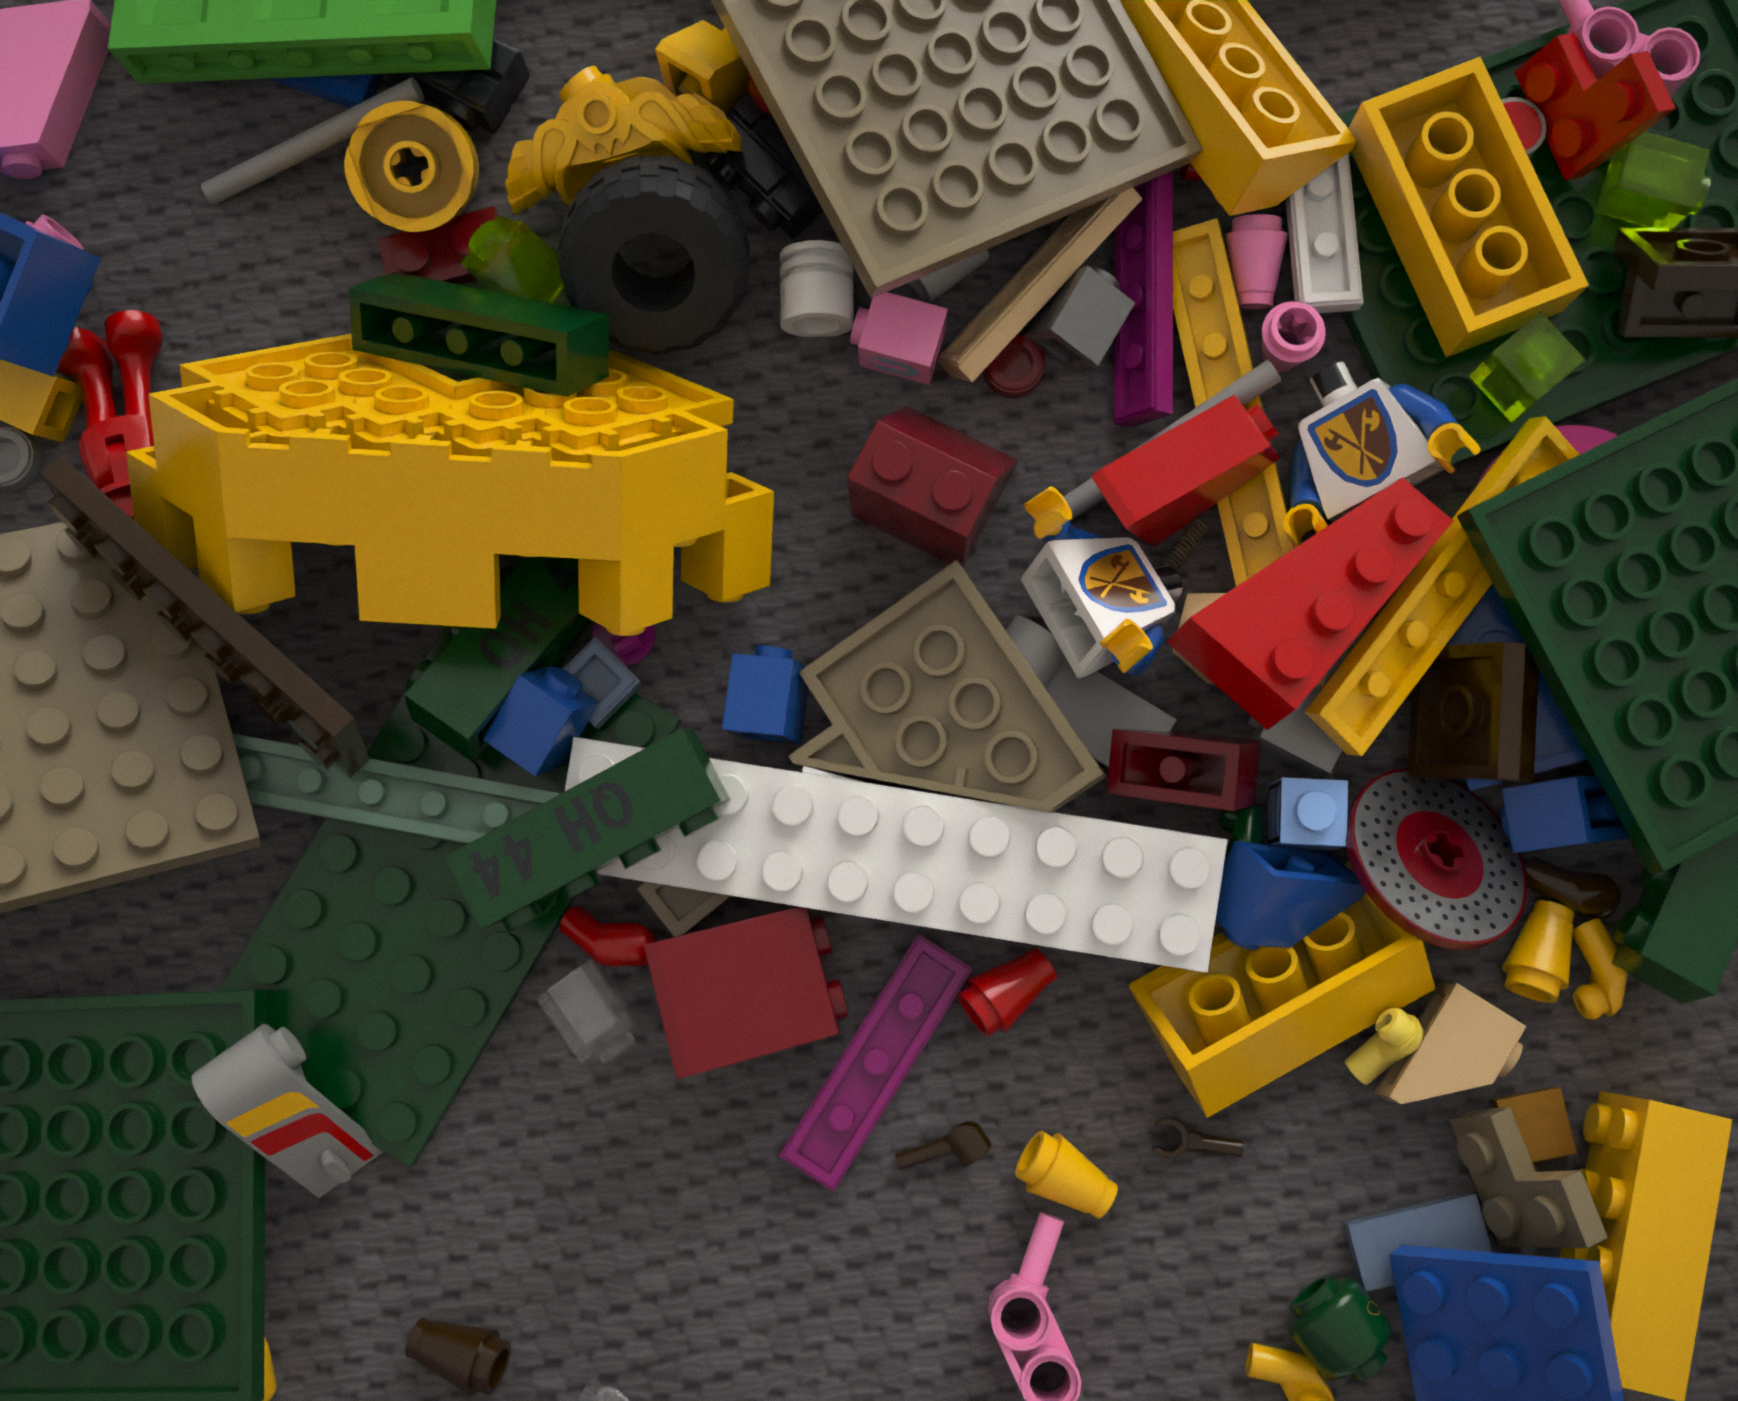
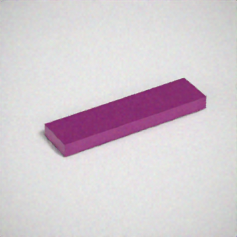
(1146, 338)
(875, 1062)

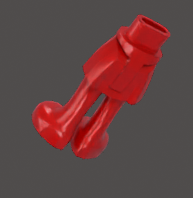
(135, 344)

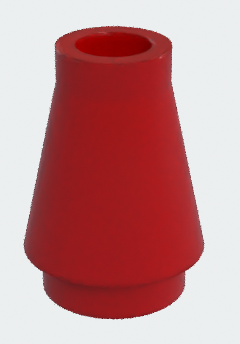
(1004, 992)

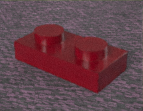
(437, 251)

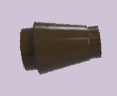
(460, 1354)

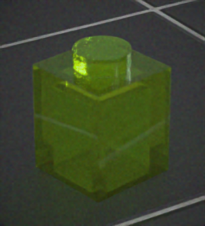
(1655, 181)
(513, 261)
(1526, 367)

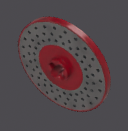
(1435, 860)

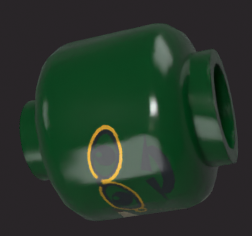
(1339, 1328)

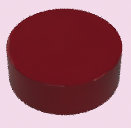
(1016, 368)

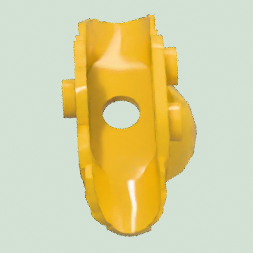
(611, 124)

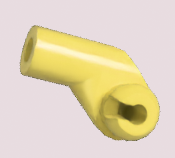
(1395, 1038)

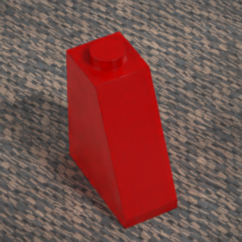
(1188, 469)

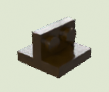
(1679, 282)
(1476, 714)

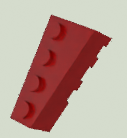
(1300, 613)

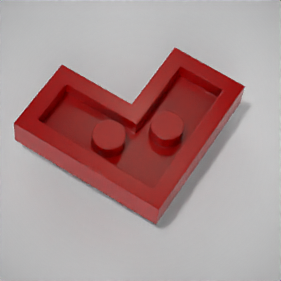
(1591, 116)

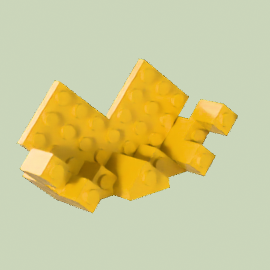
(445, 480)

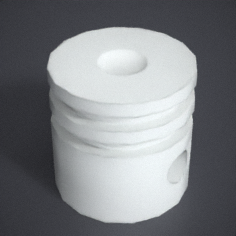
(816, 289)

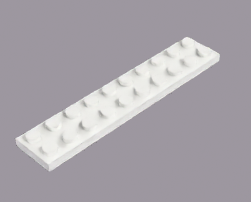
(941, 862)

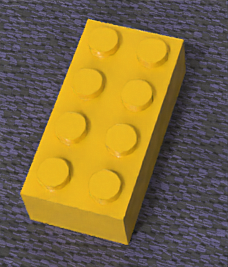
(1464, 207)
(1657, 1195)

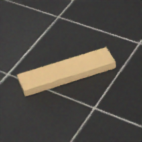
(1034, 285)

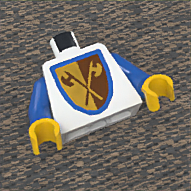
(1363, 445)
(1097, 592)

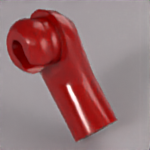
(607, 942)

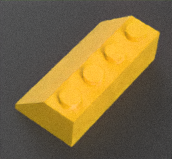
(1244, 99)
(1280, 1005)

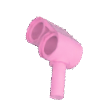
(1619, 37)
(1042, 1338)

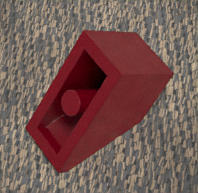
(1184, 768)

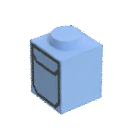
(1307, 813)

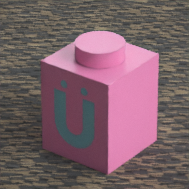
(900, 336)

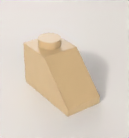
(1461, 1048)

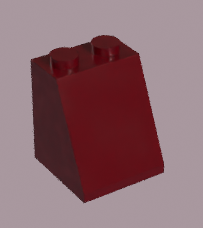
(927, 484)
(745, 989)

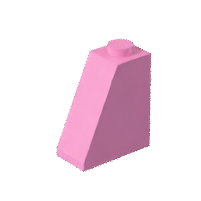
(46, 81)

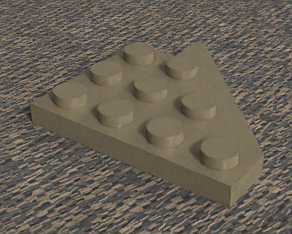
(945, 705)

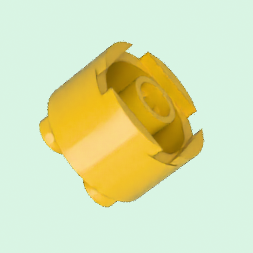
(379, 150)

